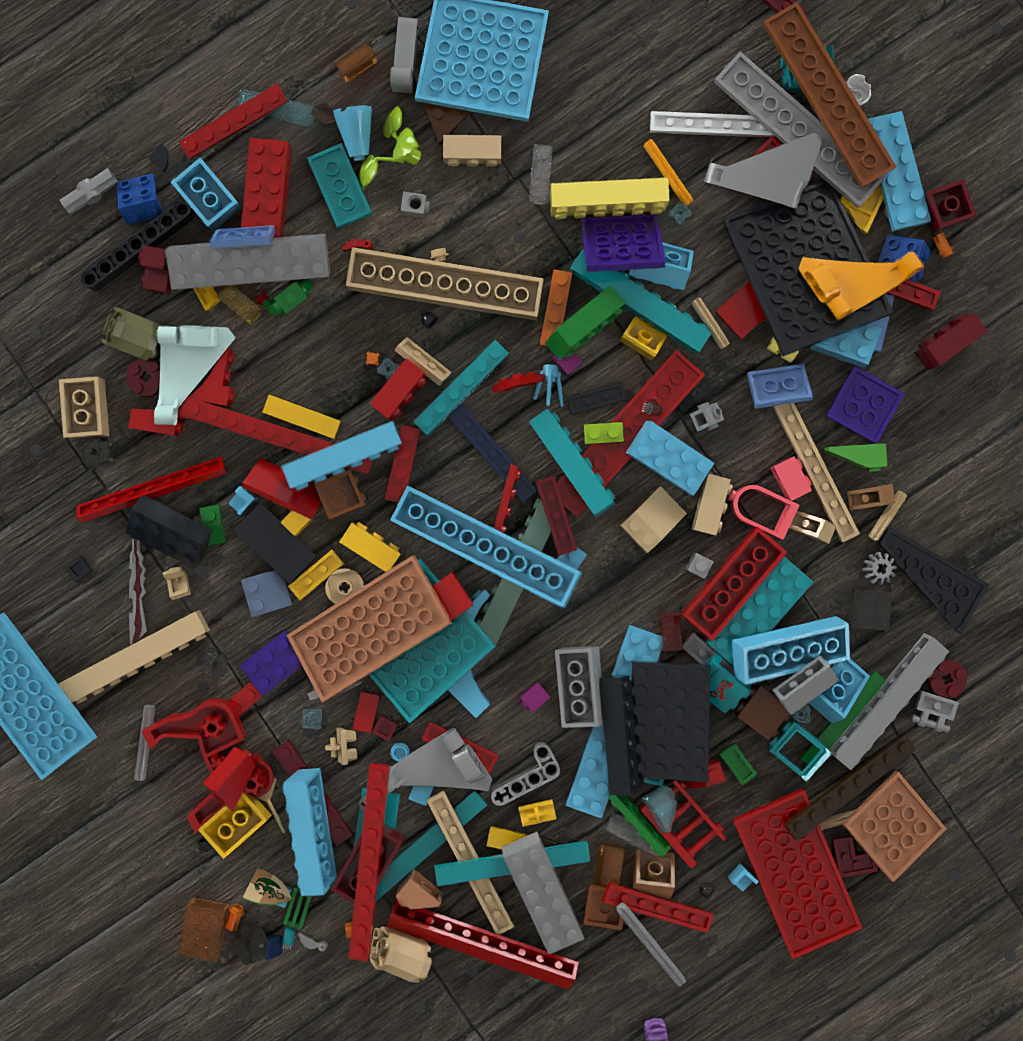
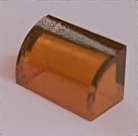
(356, 62)
(609, 864)

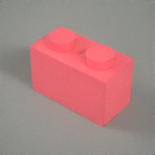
(791, 478)

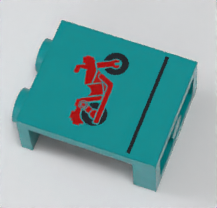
(724, 687)

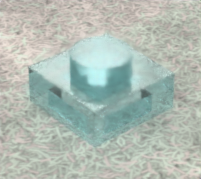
(312, 718)

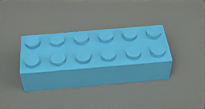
(340, 455)
(790, 649)
(310, 831)

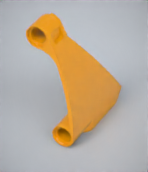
(855, 284)

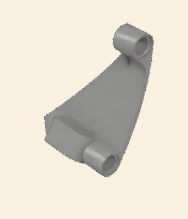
(772, 175)
(441, 763)

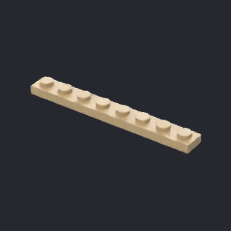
(816, 471)
(463, 851)

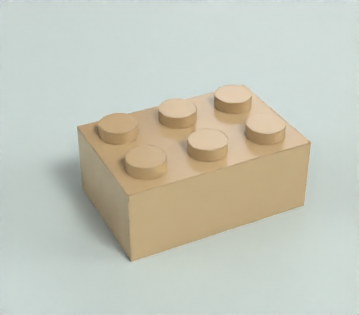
(84, 407)

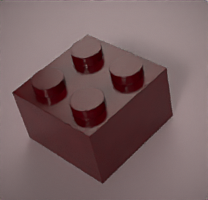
(949, 206)

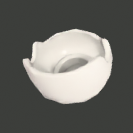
(859, 88)

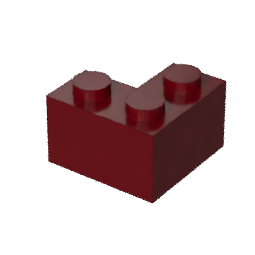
(156, 274)

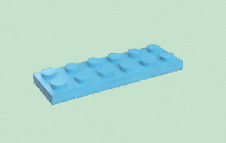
(902, 186)

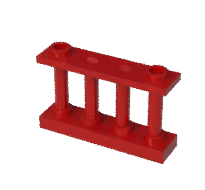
(677, 838)

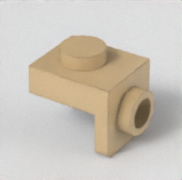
(177, 582)

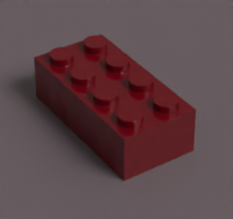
(347, 880)

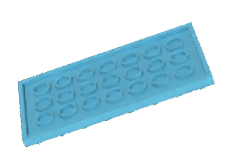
(35, 707)

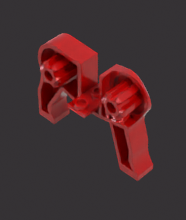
(216, 728)

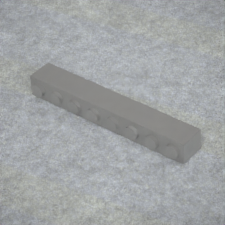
(889, 700)

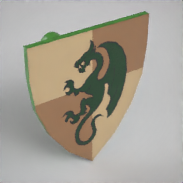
(266, 889)

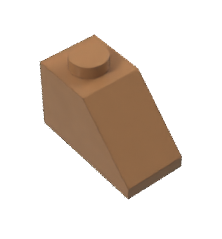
(871, 497)

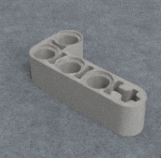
(405, 54)
(523, 777)

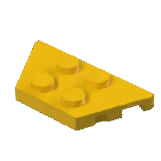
(866, 212)

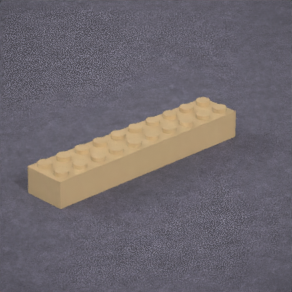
(444, 284)

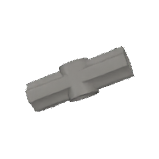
(89, 191)

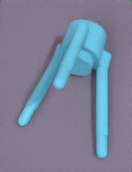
(551, 375)

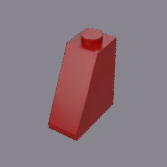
(231, 777)

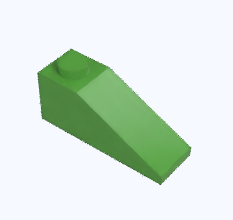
(864, 456)

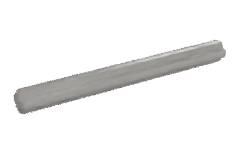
(650, 944)

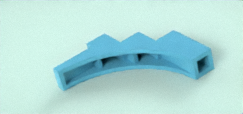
(466, 688)

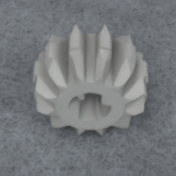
(886, 569)

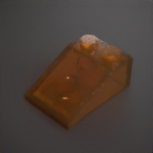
(203, 929)

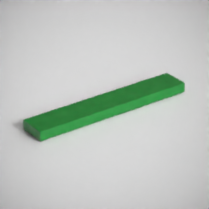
(833, 731)

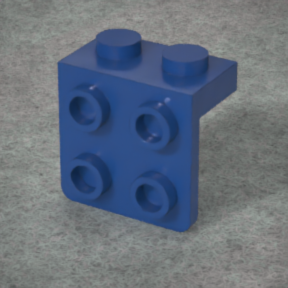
(138, 199)
(897, 247)

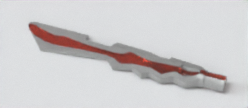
(137, 621)

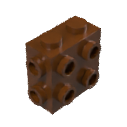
(762, 711)

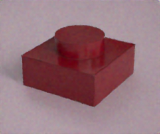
(385, 728)

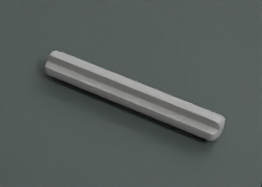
(143, 748)

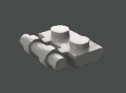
(935, 705)

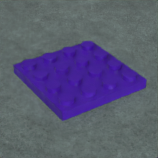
(622, 243)

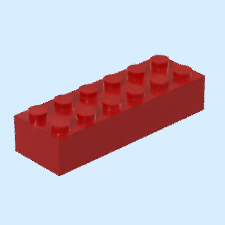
(267, 184)
(733, 583)

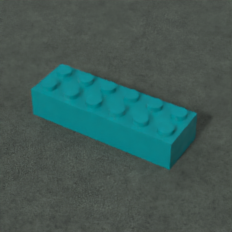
(763, 608)

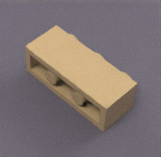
(472, 150)
(711, 504)

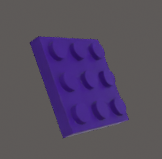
(864, 405)

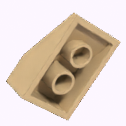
(653, 520)

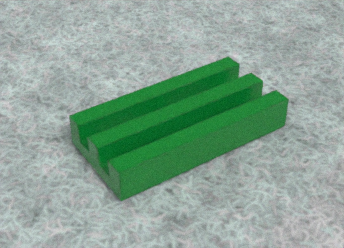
(293, 923)

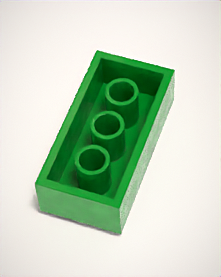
(586, 323)

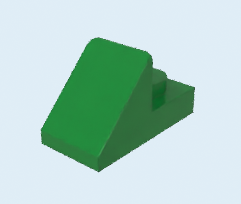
(212, 518)

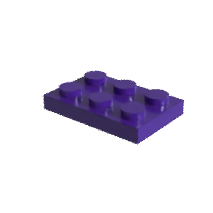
(271, 664)

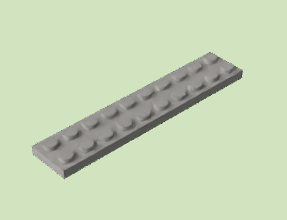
(789, 122)

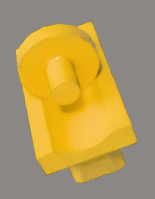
(537, 812)

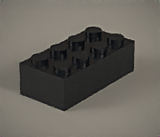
(168, 531)

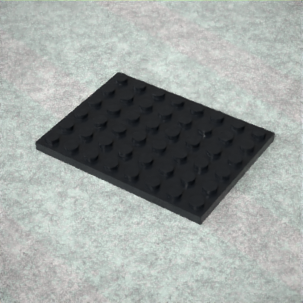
(771, 247)

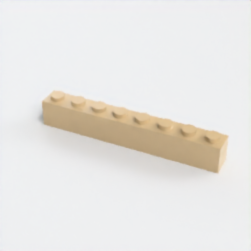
(135, 656)

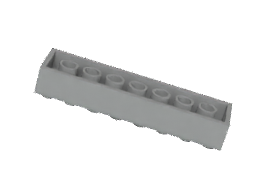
(281, 260)

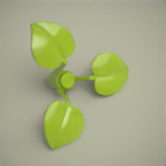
(404, 150)

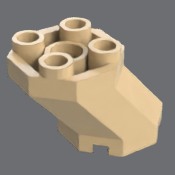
(400, 954)

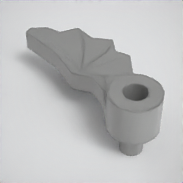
(311, 943)

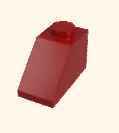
(715, 776)

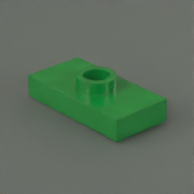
(738, 763)

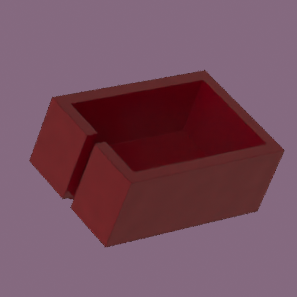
(950, 340)

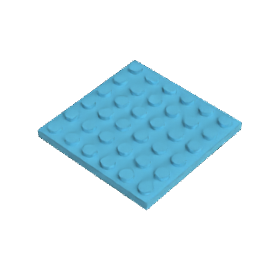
(482, 57)

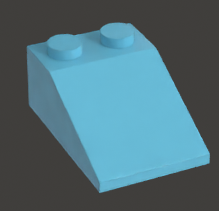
(840, 697)

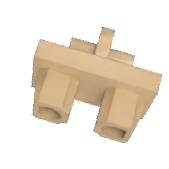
(344, 754)

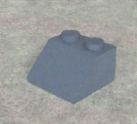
(266, 593)

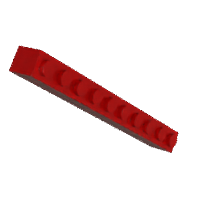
(484, 945)

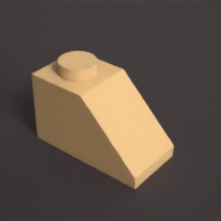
(812, 527)

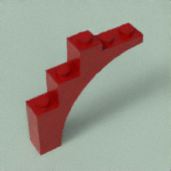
(212, 391)

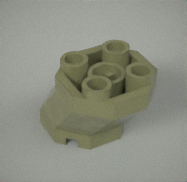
(131, 334)

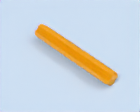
(668, 172)

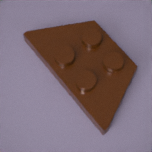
(442, 118)

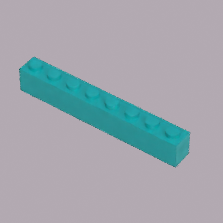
(646, 305)

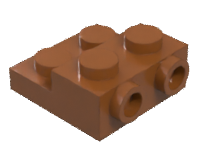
(340, 494)
(599, 913)

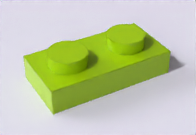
(603, 433)

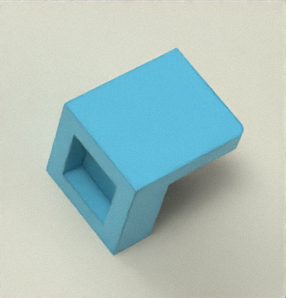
(242, 500)
(742, 877)

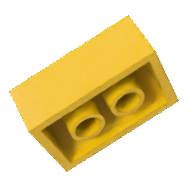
(230, 828)

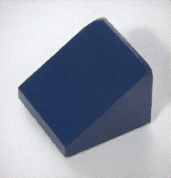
(274, 946)

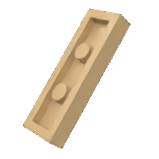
(423, 361)

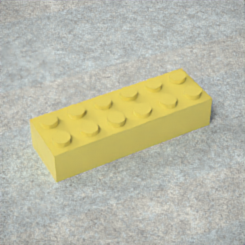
(609, 197)

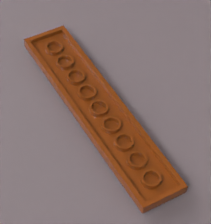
(829, 95)

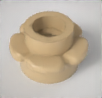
(439, 254)

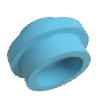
(399, 751)

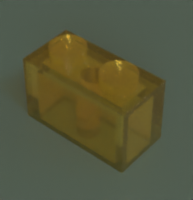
(240, 303)

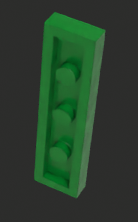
(641, 823)

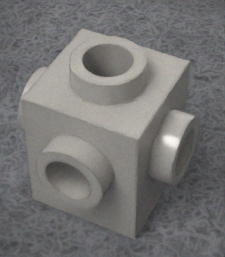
(707, 416)

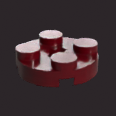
(135, 373)
(956, 684)

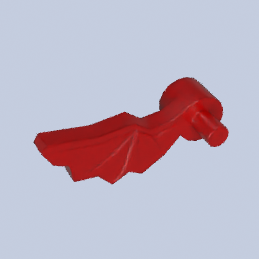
(357, 244)

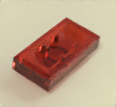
(671, 631)

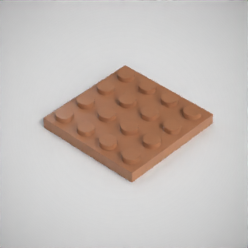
(894, 826)

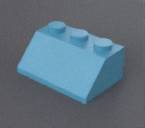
(676, 268)

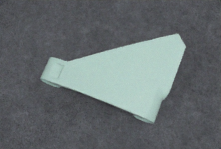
(184, 360)

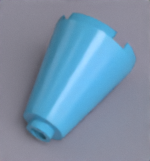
(355, 130)

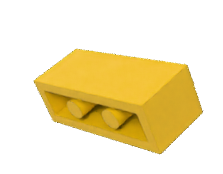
(371, 546)

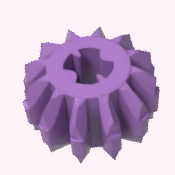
(655, 1030)

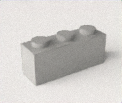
(805, 685)

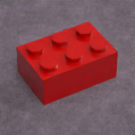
(399, 390)

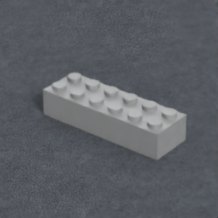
(542, 893)

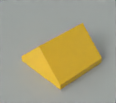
(643, 338)

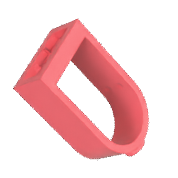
(784, 521)

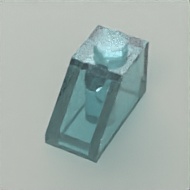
(662, 807)

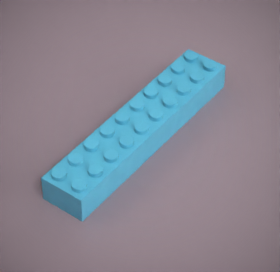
(486, 546)

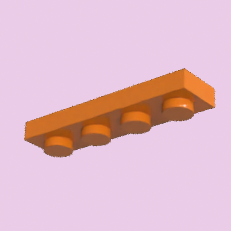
(556, 303)

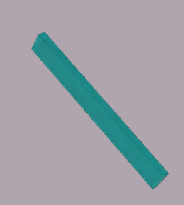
(427, 844)
(496, 866)

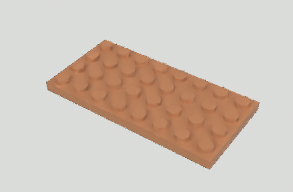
(369, 629)

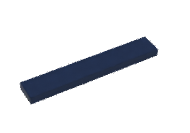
(490, 450)

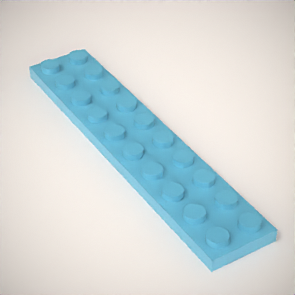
(591, 786)

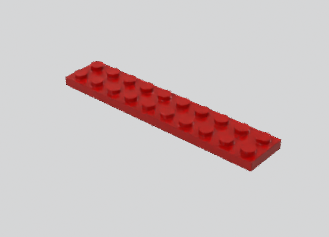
(664, 388)

